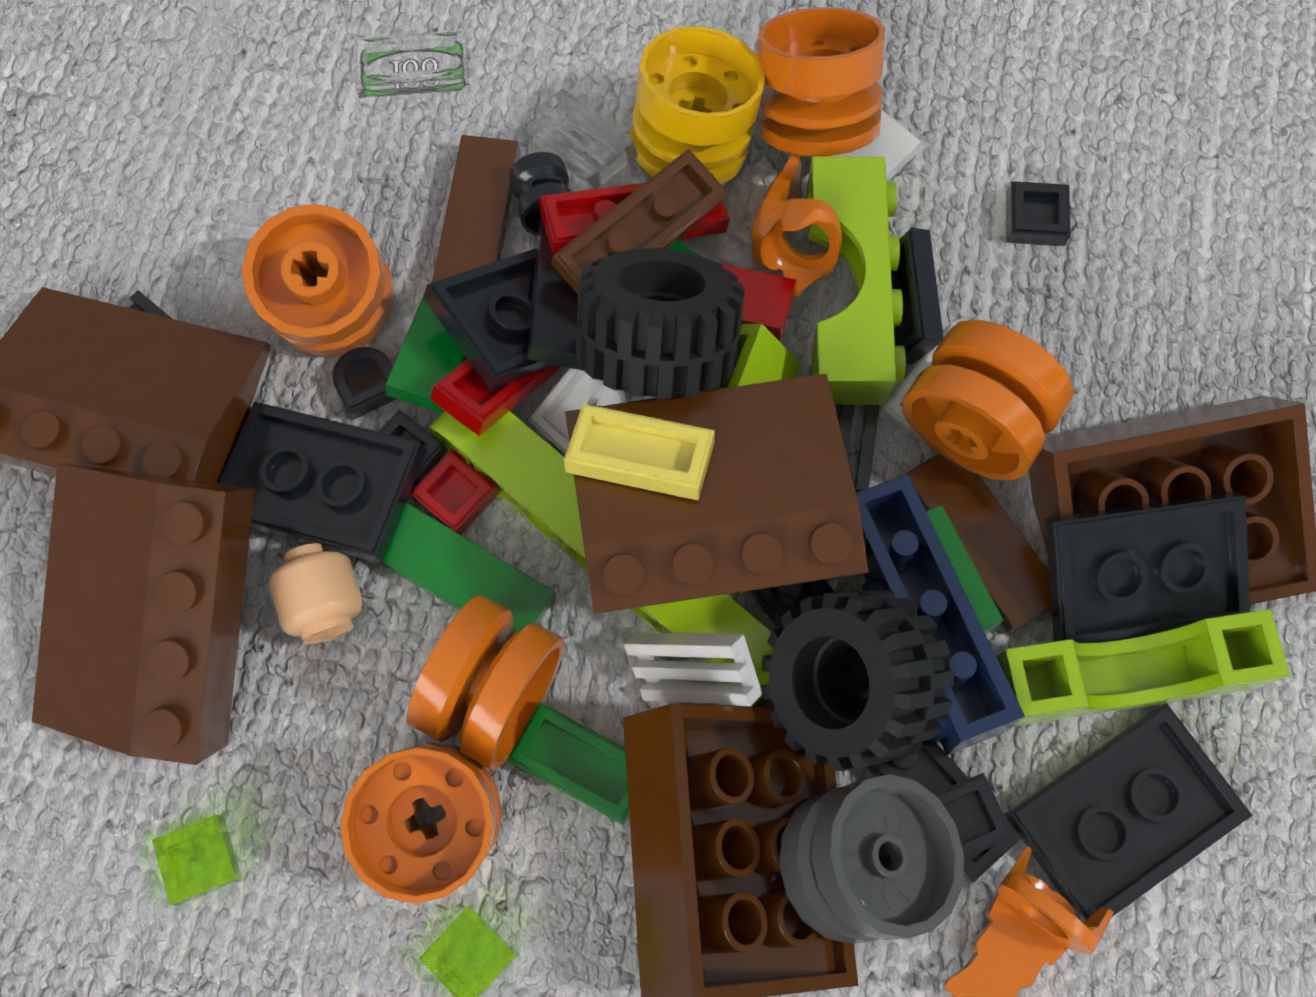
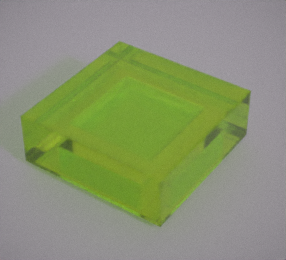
(196, 860)
(468, 955)

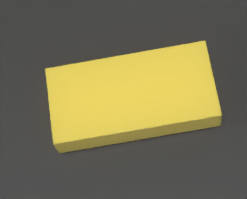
(639, 451)

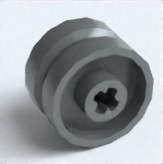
(872, 861)

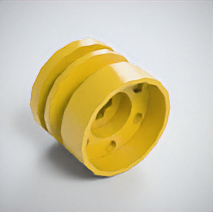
(699, 95)

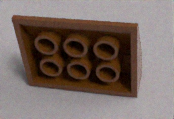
(122, 389)
(1234, 446)
(767, 516)
(142, 611)
(705, 841)

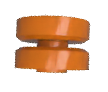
(318, 280)
(988, 399)
(484, 681)

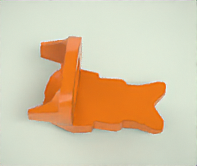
(786, 211)
(1024, 931)

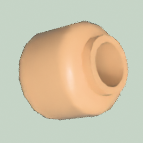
(315, 594)

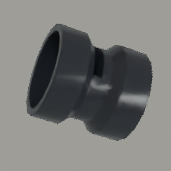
(534, 177)

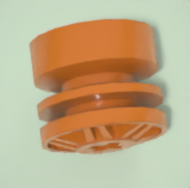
(821, 80)
(410, 859)

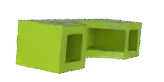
(858, 343)
(1154, 669)

